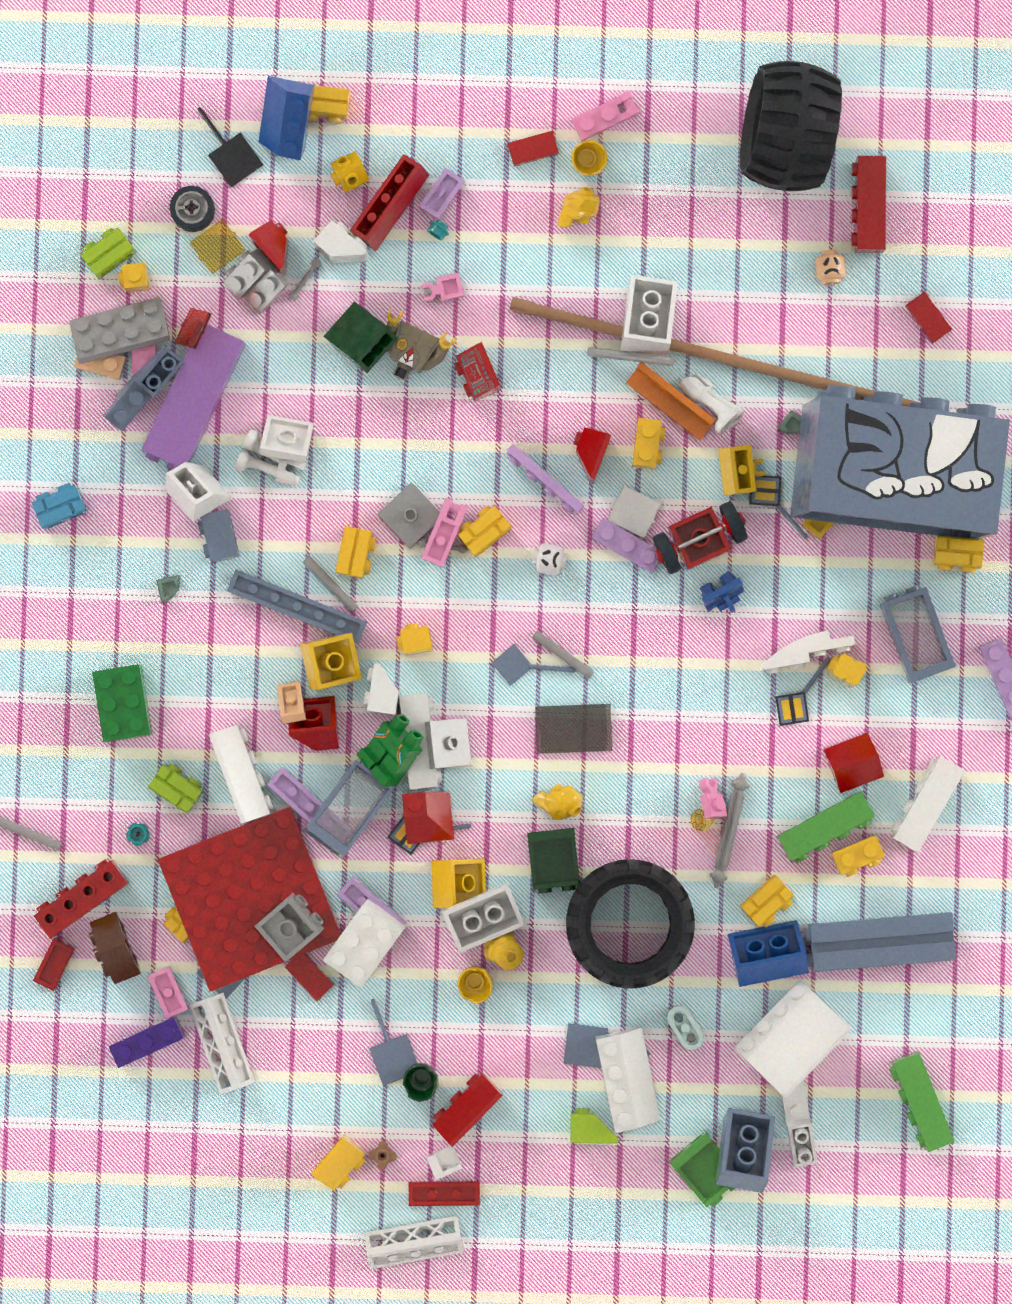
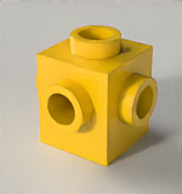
(349, 172)

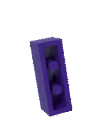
(147, 1041)

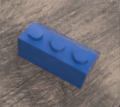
(286, 117)
(768, 953)

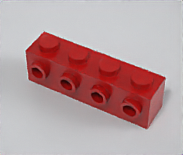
(389, 202)
(869, 204)
(80, 899)

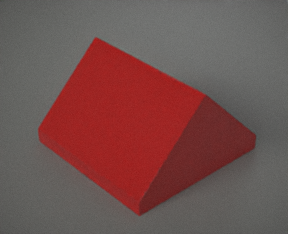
(854, 762)

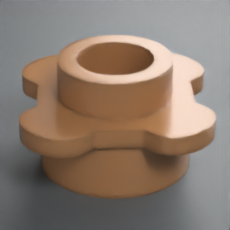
(389, 1155)

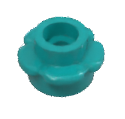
(438, 229)
(137, 840)

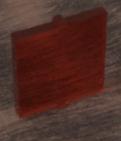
(193, 328)

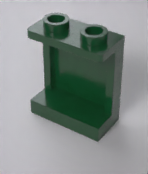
(553, 860)

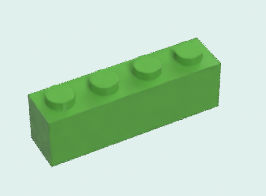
(825, 826)
(922, 1102)

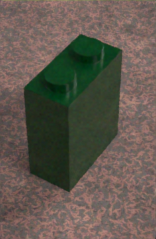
(360, 337)

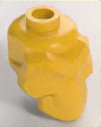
(579, 207)
(560, 802)
(504, 951)

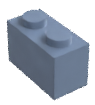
(219, 536)

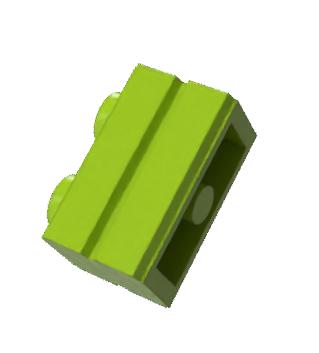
(107, 252)
(176, 788)

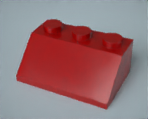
(466, 1108)

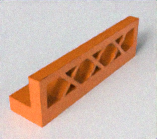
(670, 401)

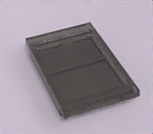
(573, 728)

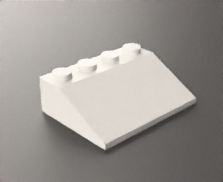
(792, 1038)

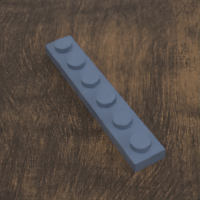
(296, 605)

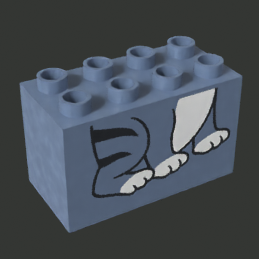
(900, 464)

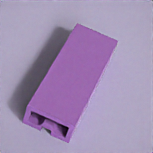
(193, 398)

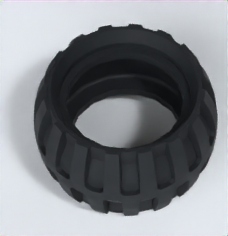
(790, 126)
(671, 952)

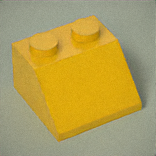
(330, 661)
(457, 881)
(339, 1162)

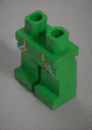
(391, 751)

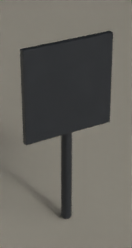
(233, 158)

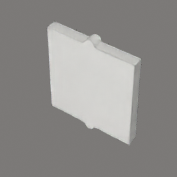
(634, 512)

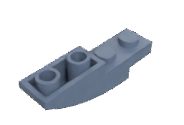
(142, 387)

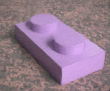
(442, 193)

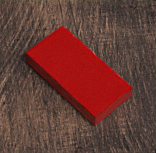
(533, 148)
(928, 317)
(54, 964)
(309, 976)

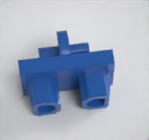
(725, 596)

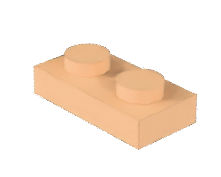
(108, 366)
(291, 702)

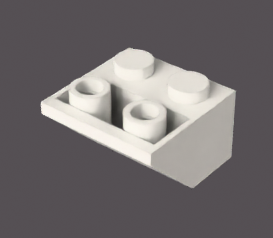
(339, 246)
(195, 489)
(383, 693)

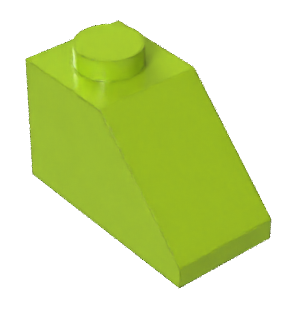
(589, 1128)

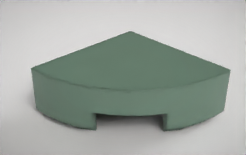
(791, 423)
(168, 587)

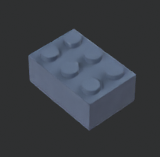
(745, 1150)

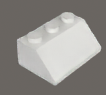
(483, 918)

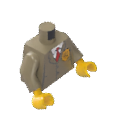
(415, 347)

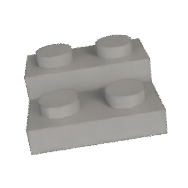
(255, 280)
(290, 926)

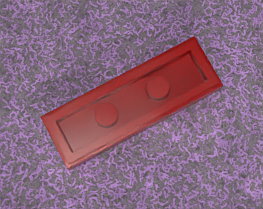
(444, 1193)

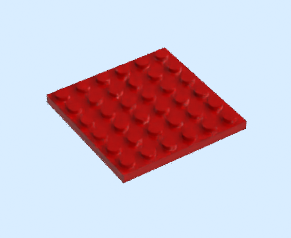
(235, 882)

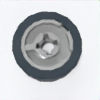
(201, 216)

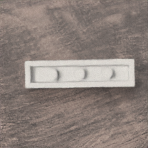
(225, 1042)
(414, 1247)

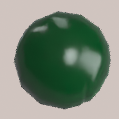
(420, 1082)

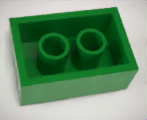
(122, 703)

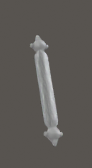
(729, 830)

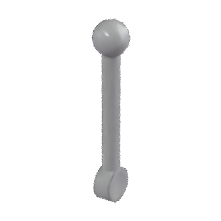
(315, 265)
(461, 549)

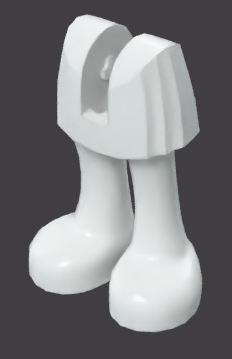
(700, 390)
(282, 476)

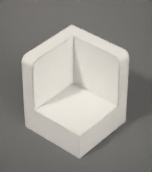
(444, 1162)

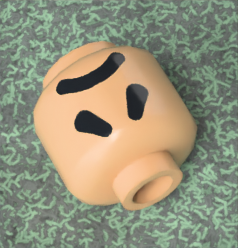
(830, 267)

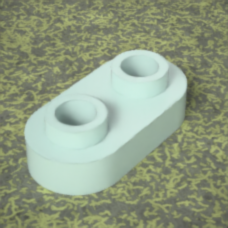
(685, 1027)

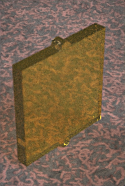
(217, 246)

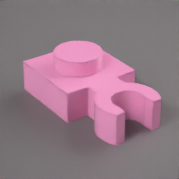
(447, 287)
(711, 801)

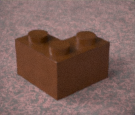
(113, 948)

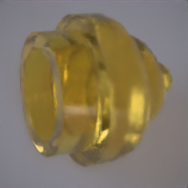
(699, 822)

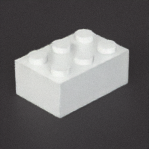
(649, 315)
(364, 943)

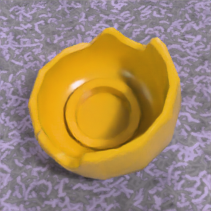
(589, 158)
(475, 984)

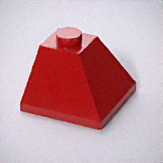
(273, 243)
(591, 450)
(320, 727)
(427, 817)

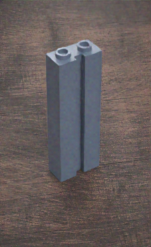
(881, 942)

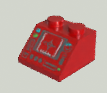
(478, 372)

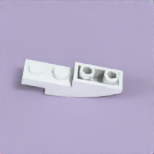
(797, 652)
(799, 1127)

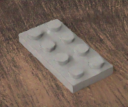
(119, 330)

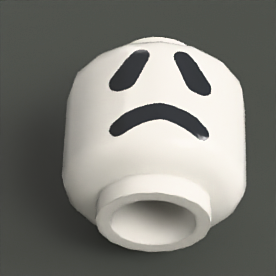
(549, 559)

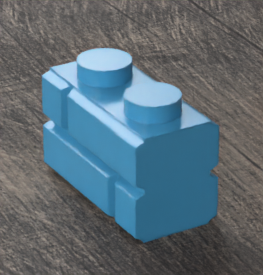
(59, 506)

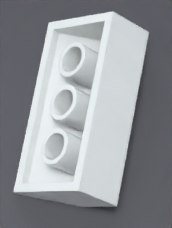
(240, 773)
(628, 1079)

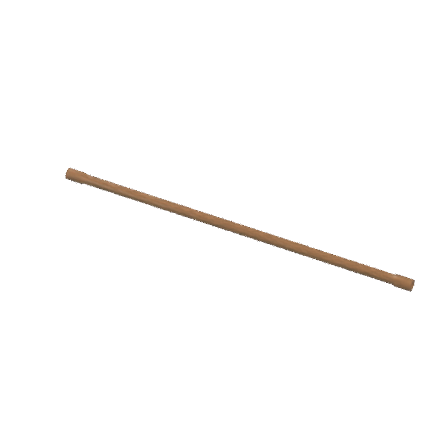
(530, 308)

